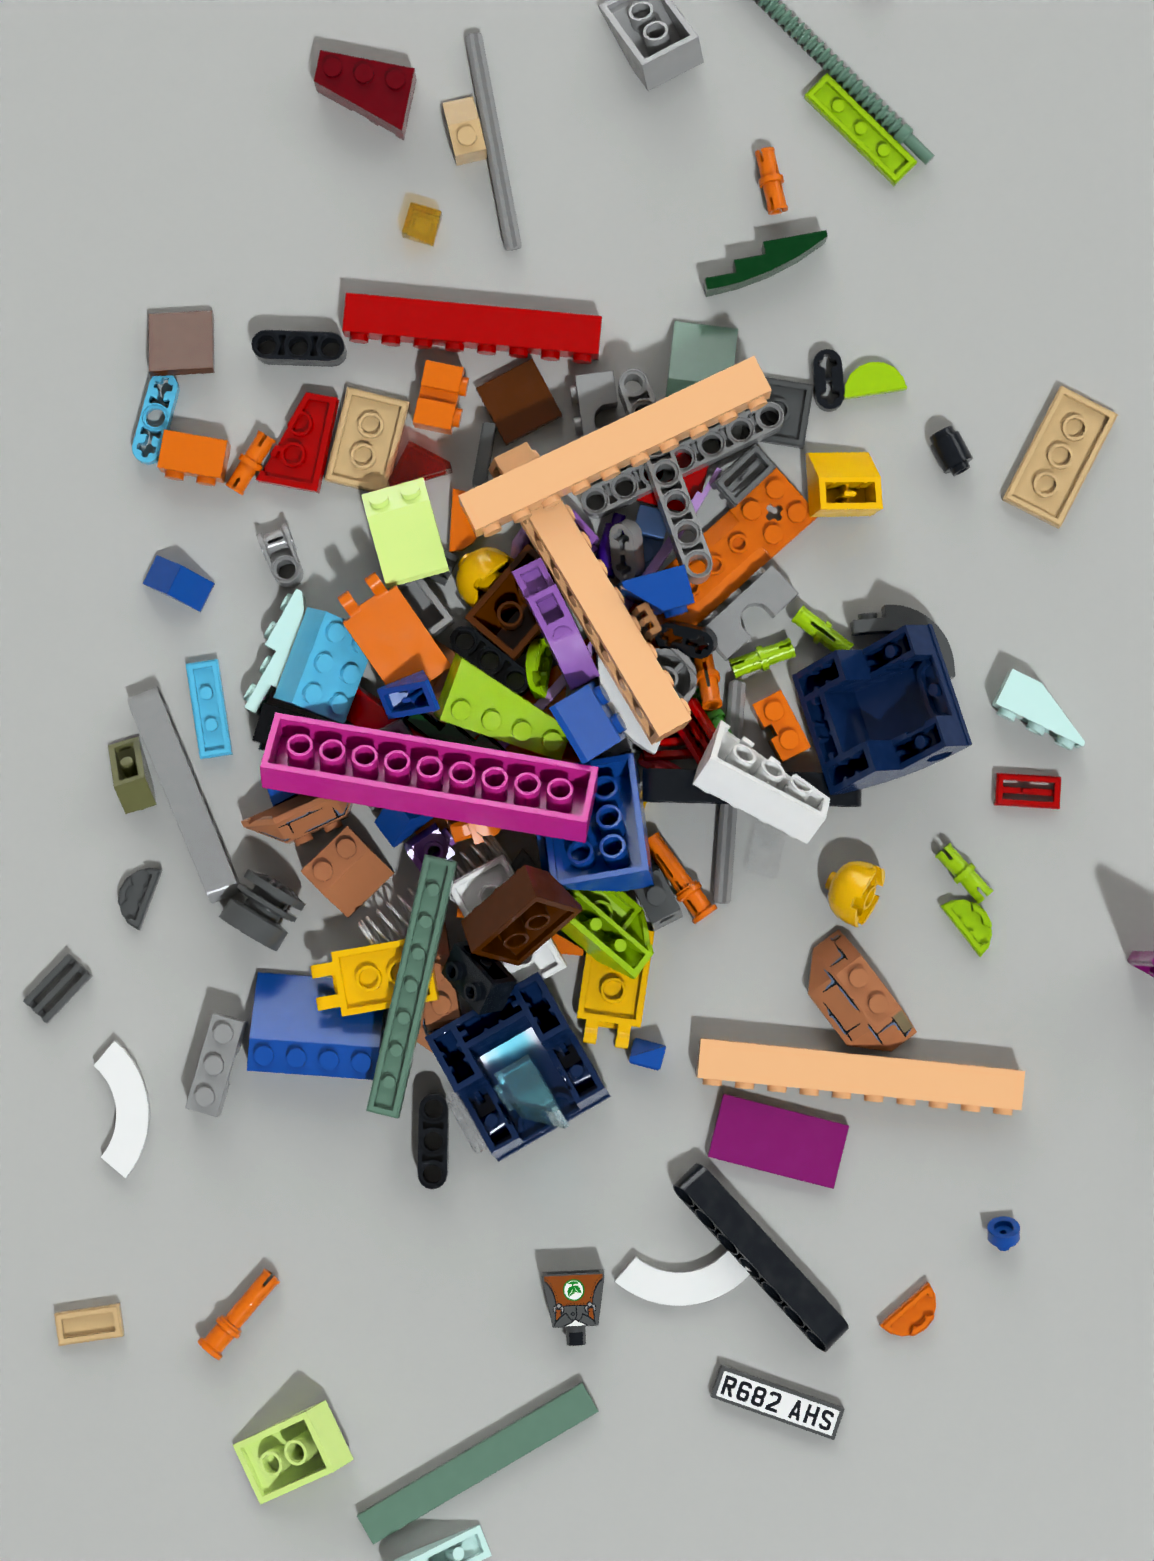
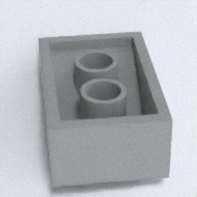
(653, 38)

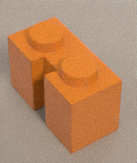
(439, 397)
(193, 456)
(777, 715)

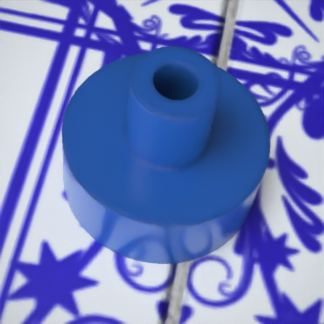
(1003, 1232)

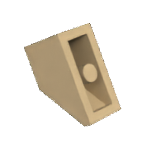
(465, 131)

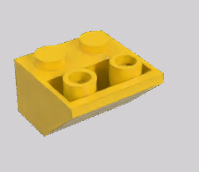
(843, 484)

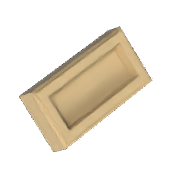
(89, 1324)

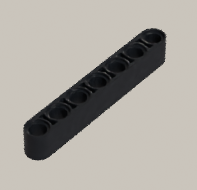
(678, 787)
(759, 1253)

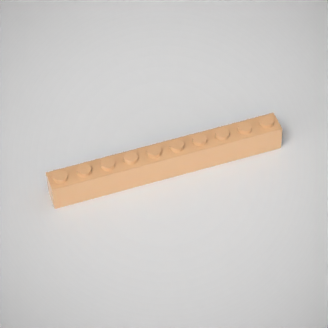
(615, 447)
(601, 611)
(860, 1074)

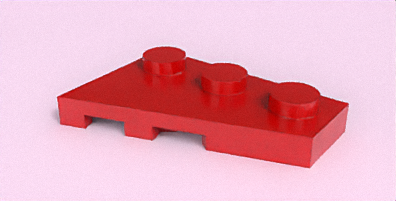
(304, 447)

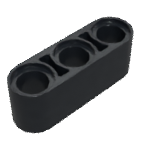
(286, 339)
(481, 648)
(429, 1156)

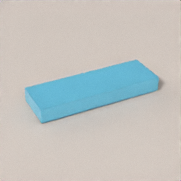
(209, 709)

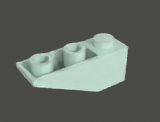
(1032, 703)

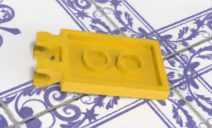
(364, 978)
(611, 1000)

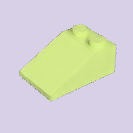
(405, 532)
(293, 1452)

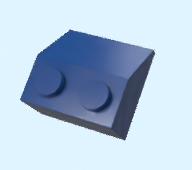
(663, 590)
(589, 721)

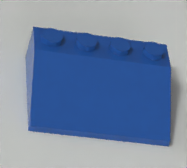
(617, 836)
(298, 1039)

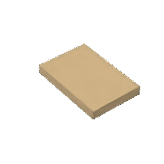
(366, 440)

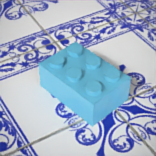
(322, 667)

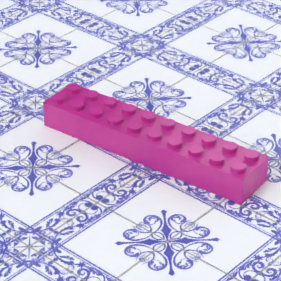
(429, 777)

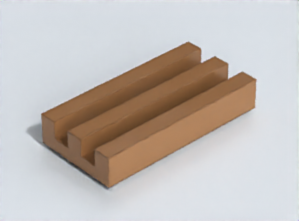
(653, 632)

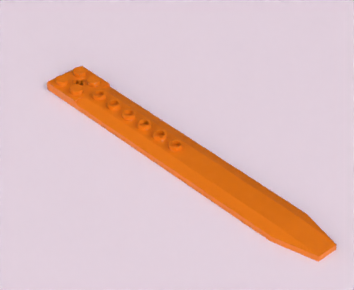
(738, 548)

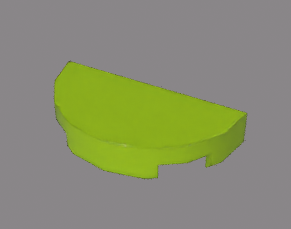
(873, 379)
(538, 667)
(970, 922)

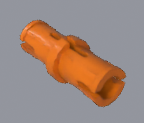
(771, 180)
(250, 462)
(709, 694)

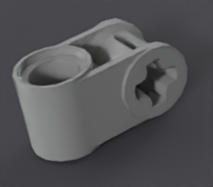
(279, 551)

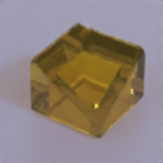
(422, 224)

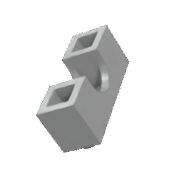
(592, 394)
(767, 591)
(215, 1064)

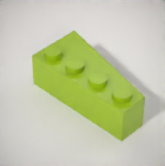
(494, 710)

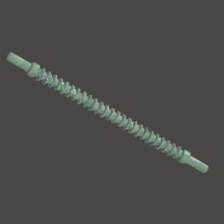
(901, 132)

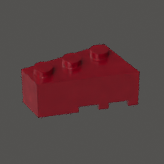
(368, 87)

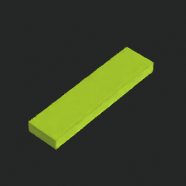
(860, 129)

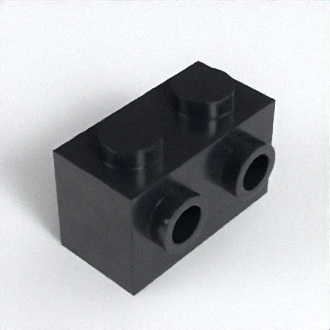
(478, 979)

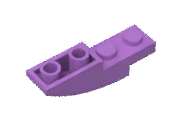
(556, 623)

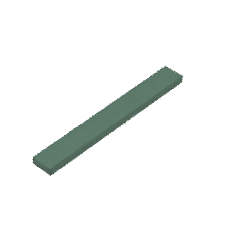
(412, 986)
(477, 1463)

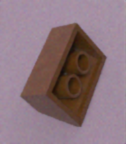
(503, 612)
(519, 916)

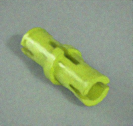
(805, 618)
(762, 658)
(964, 873)

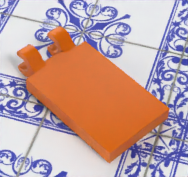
(392, 634)

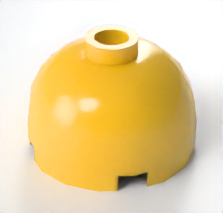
(479, 571)
(853, 891)

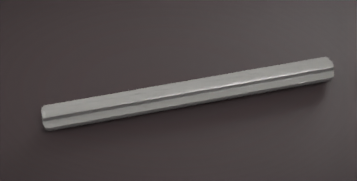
(493, 141)
(727, 813)

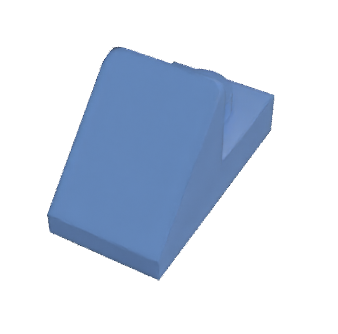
(652, 530)

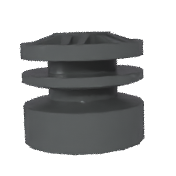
(262, 909)

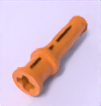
(687, 889)
(229, 1326)

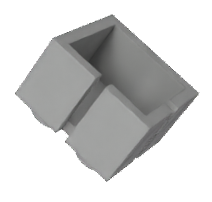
(426, 606)

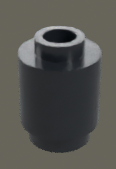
(950, 451)

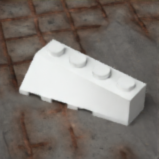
(760, 786)

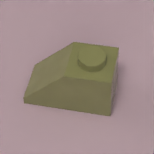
(131, 775)

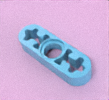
(169, 397)

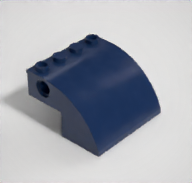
(881, 710)
(483, 1044)

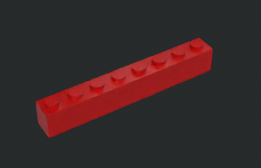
(472, 327)

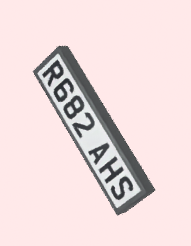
(777, 1402)

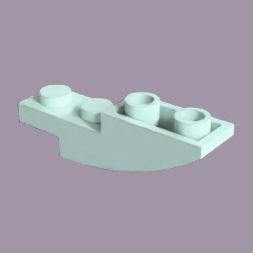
(280, 639)

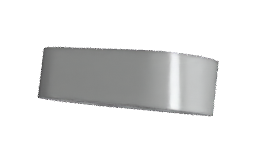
(626, 550)

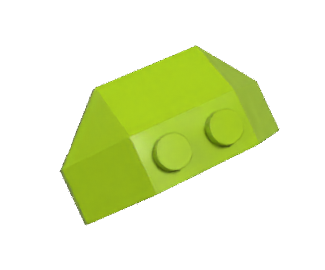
(611, 930)

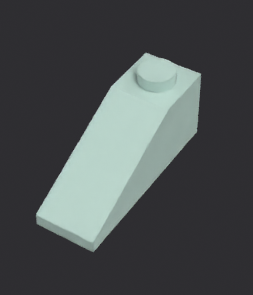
(462, 1546)

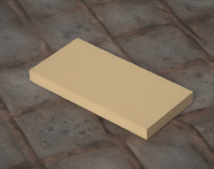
(1059, 457)

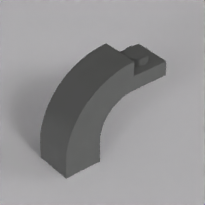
(894, 618)

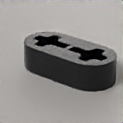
(835, 379)
(688, 632)

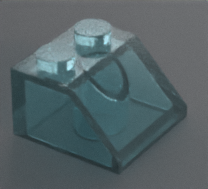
(527, 1092)

